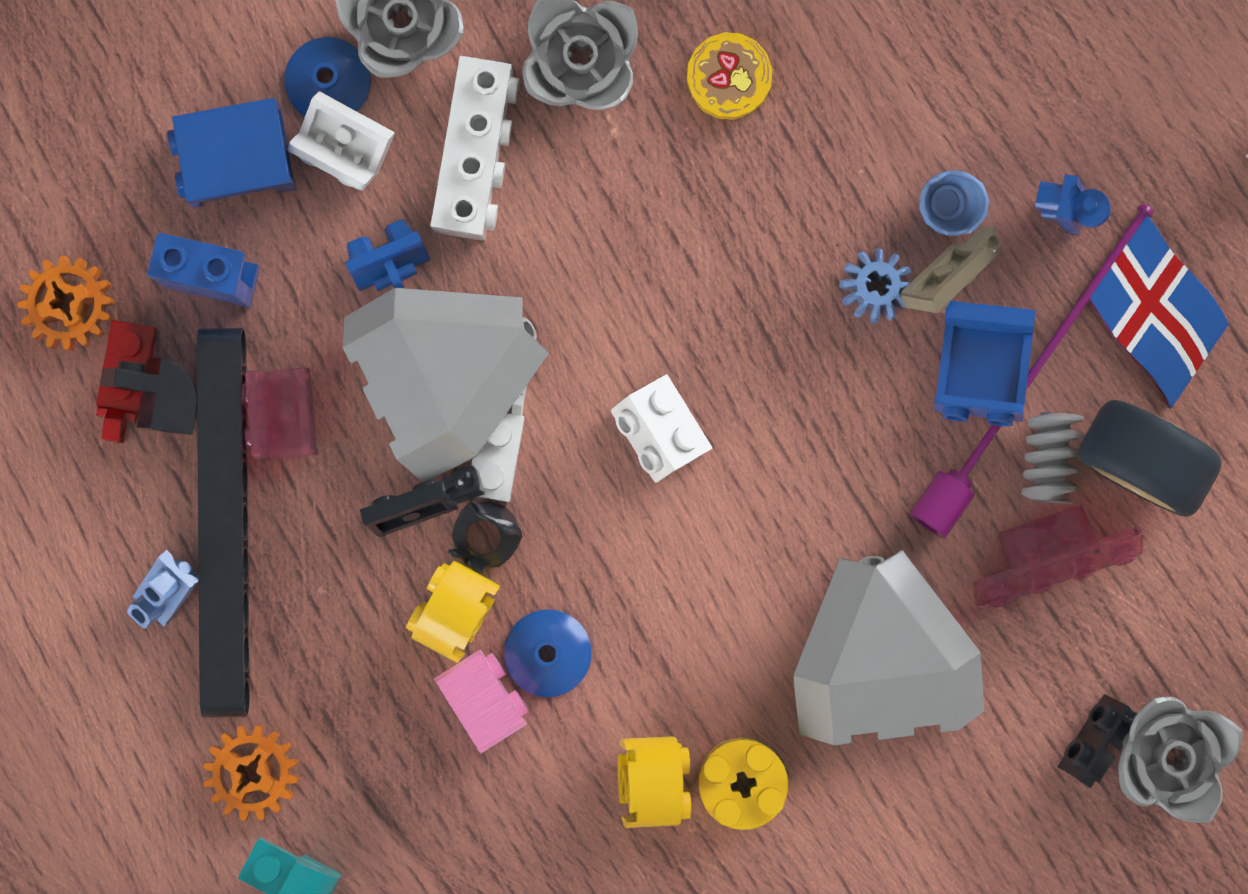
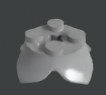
(563, 25)
(395, 51)
(1191, 785)

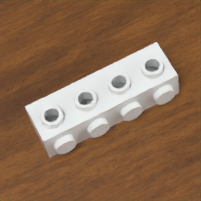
(473, 148)

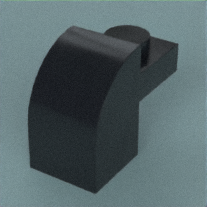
(166, 391)

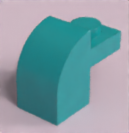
(281, 872)

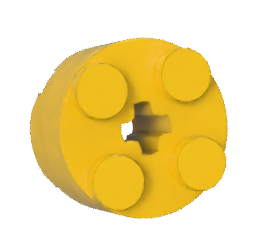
(453, 610)
(653, 781)
(765, 795)

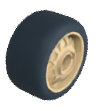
(1150, 457)

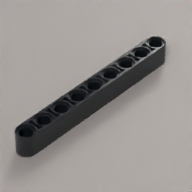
(222, 524)

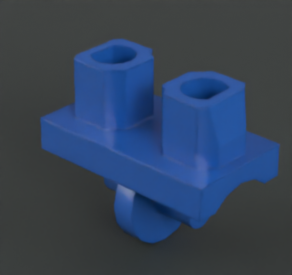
(1072, 204)
(388, 263)

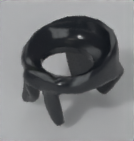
(496, 515)

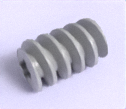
(1051, 457)

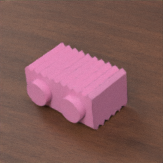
(482, 700)

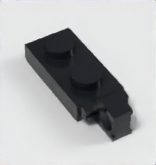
(423, 503)

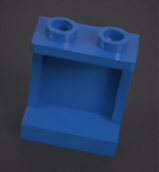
(231, 151)
(203, 270)
(984, 363)

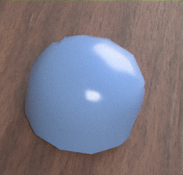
(953, 203)

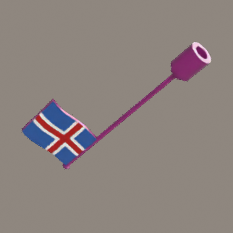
(1150, 310)

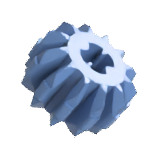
(879, 271)

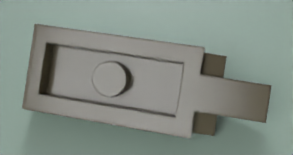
(952, 271)

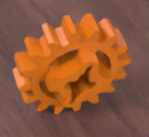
(49, 309)
(234, 763)

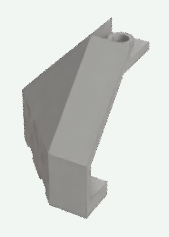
(441, 370)
(885, 657)

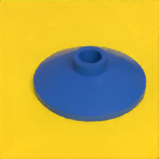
(350, 78)
(571, 649)

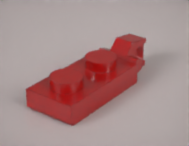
(130, 344)

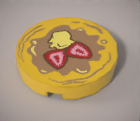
(729, 75)

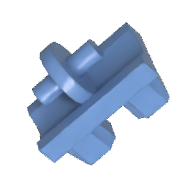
(162, 591)

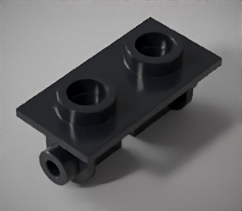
(1085, 755)

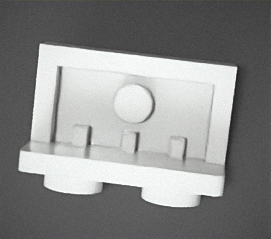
(341, 142)
(660, 428)

